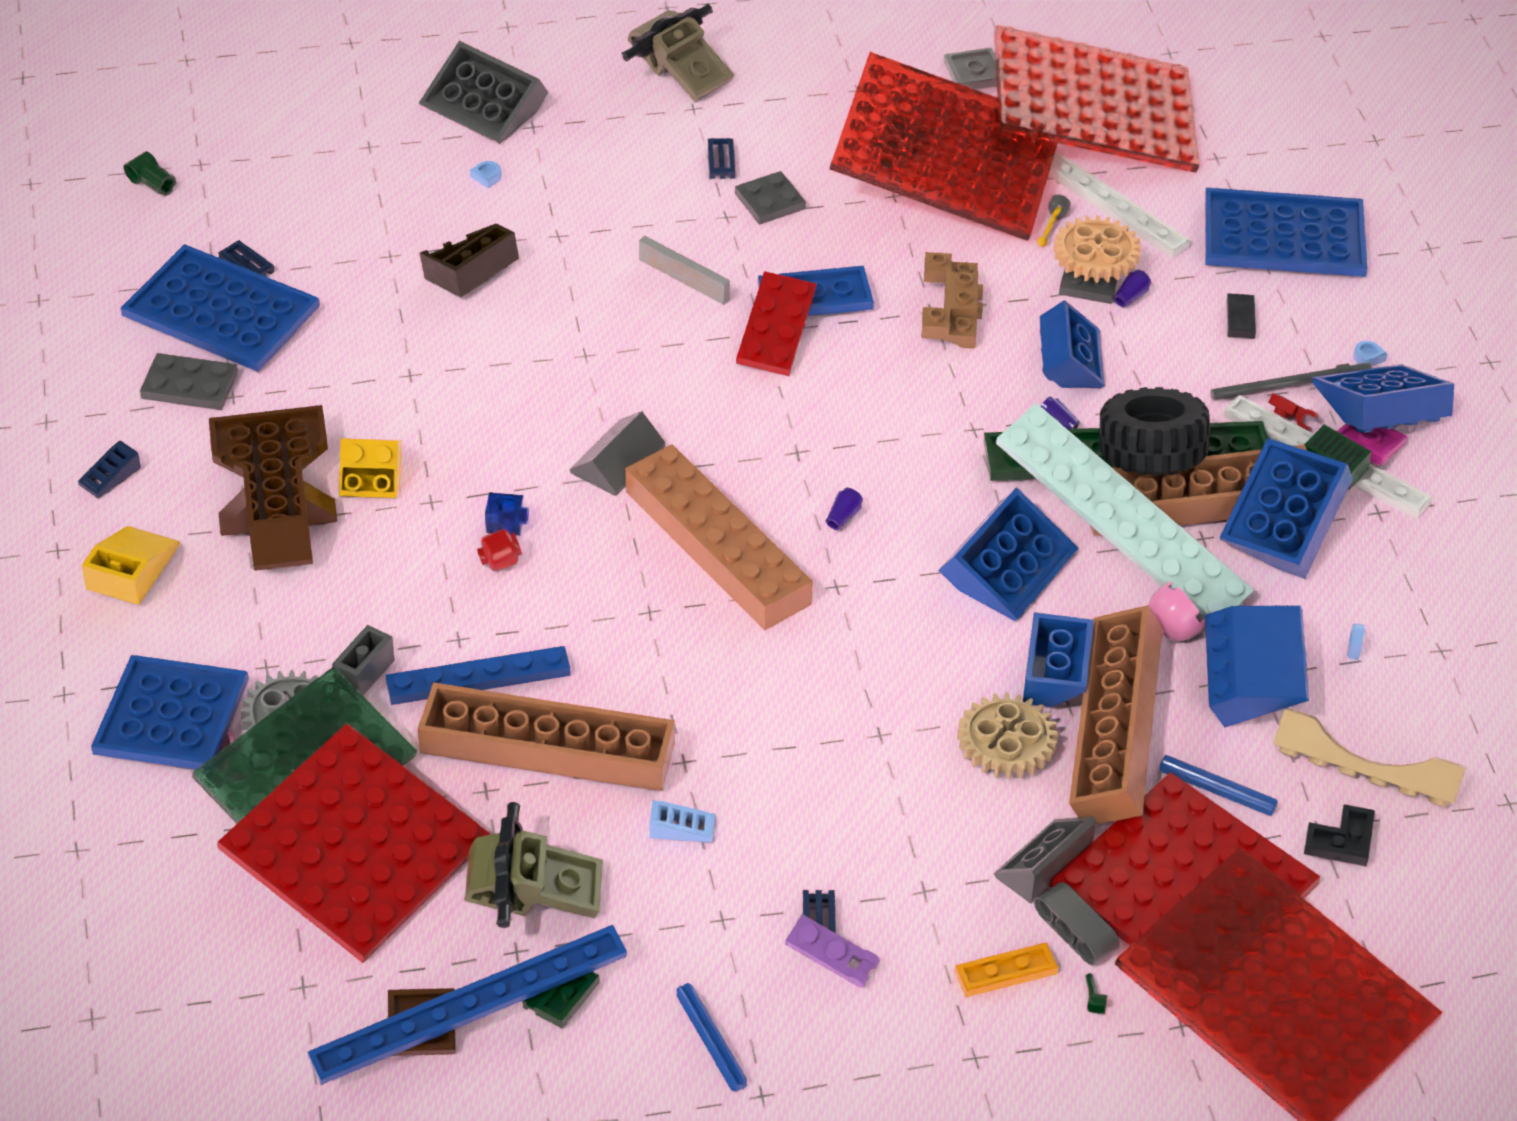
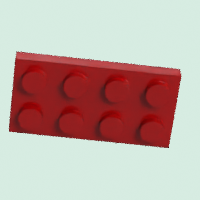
(776, 323)

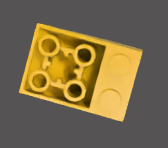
(127, 563)

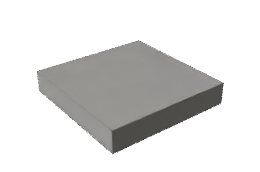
(972, 68)

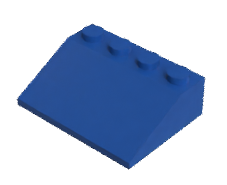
(1386, 396)
(1287, 507)
(1009, 556)
(1255, 661)

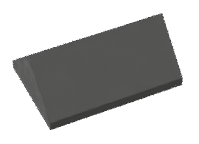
(617, 449)
(1045, 855)

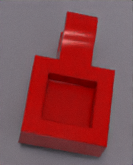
(1286, 408)

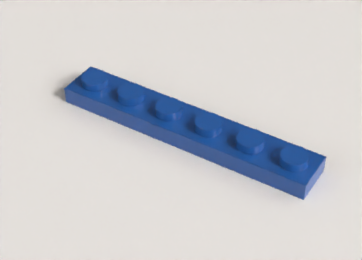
(480, 674)

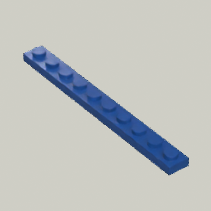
(466, 1004)

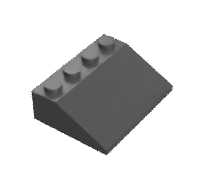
(484, 93)

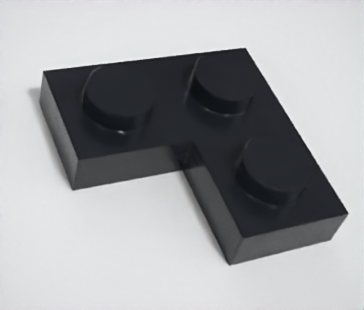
(1343, 844)

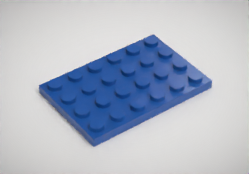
(1285, 232)
(220, 307)

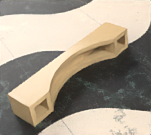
(1432, 777)

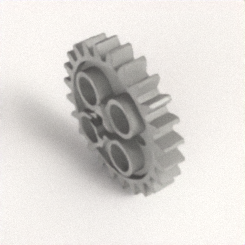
(259, 701)

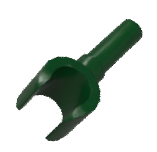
(1096, 1001)

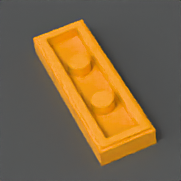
(1006, 969)

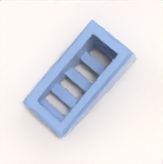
(673, 812)

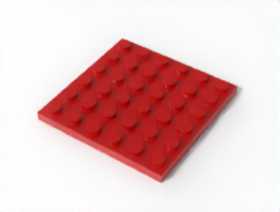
(353, 842)
(1157, 858)

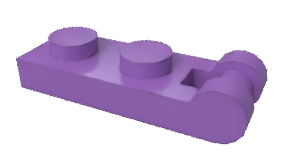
(831, 951)

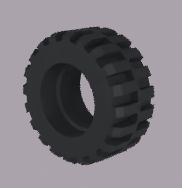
(1154, 431)

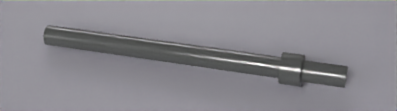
(1282, 382)

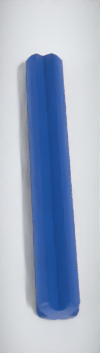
(1219, 785)
(711, 1037)

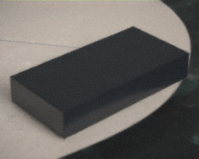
(1240, 315)

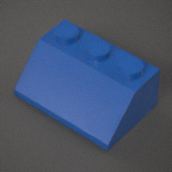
(1071, 348)
(1057, 658)

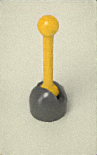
(1056, 212)

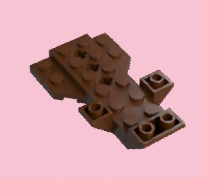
(275, 501)

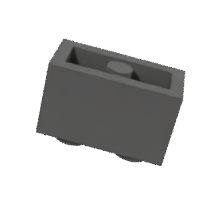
(366, 658)

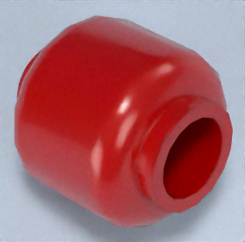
(499, 550)

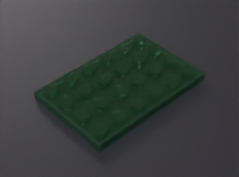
(287, 737)

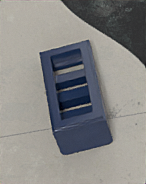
(119, 454)

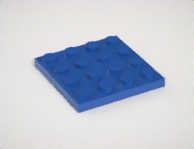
(170, 712)

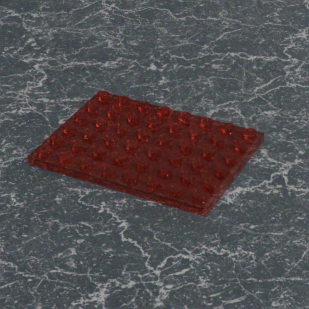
(1095, 98)
(942, 147)
(1278, 989)

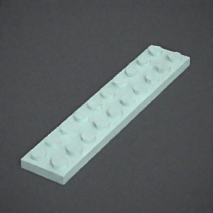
(1121, 512)

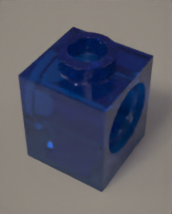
(505, 512)

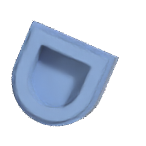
(486, 173)
(1369, 352)
(1355, 641)

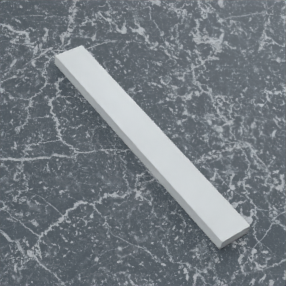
(1118, 206)
(1374, 482)

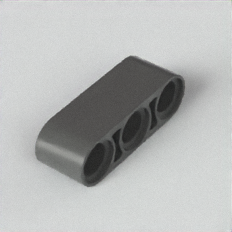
(1076, 923)

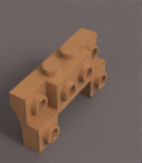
(961, 308)

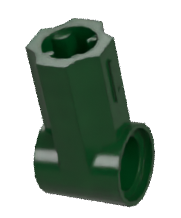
(145, 169)

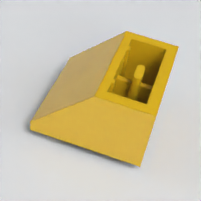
(370, 467)

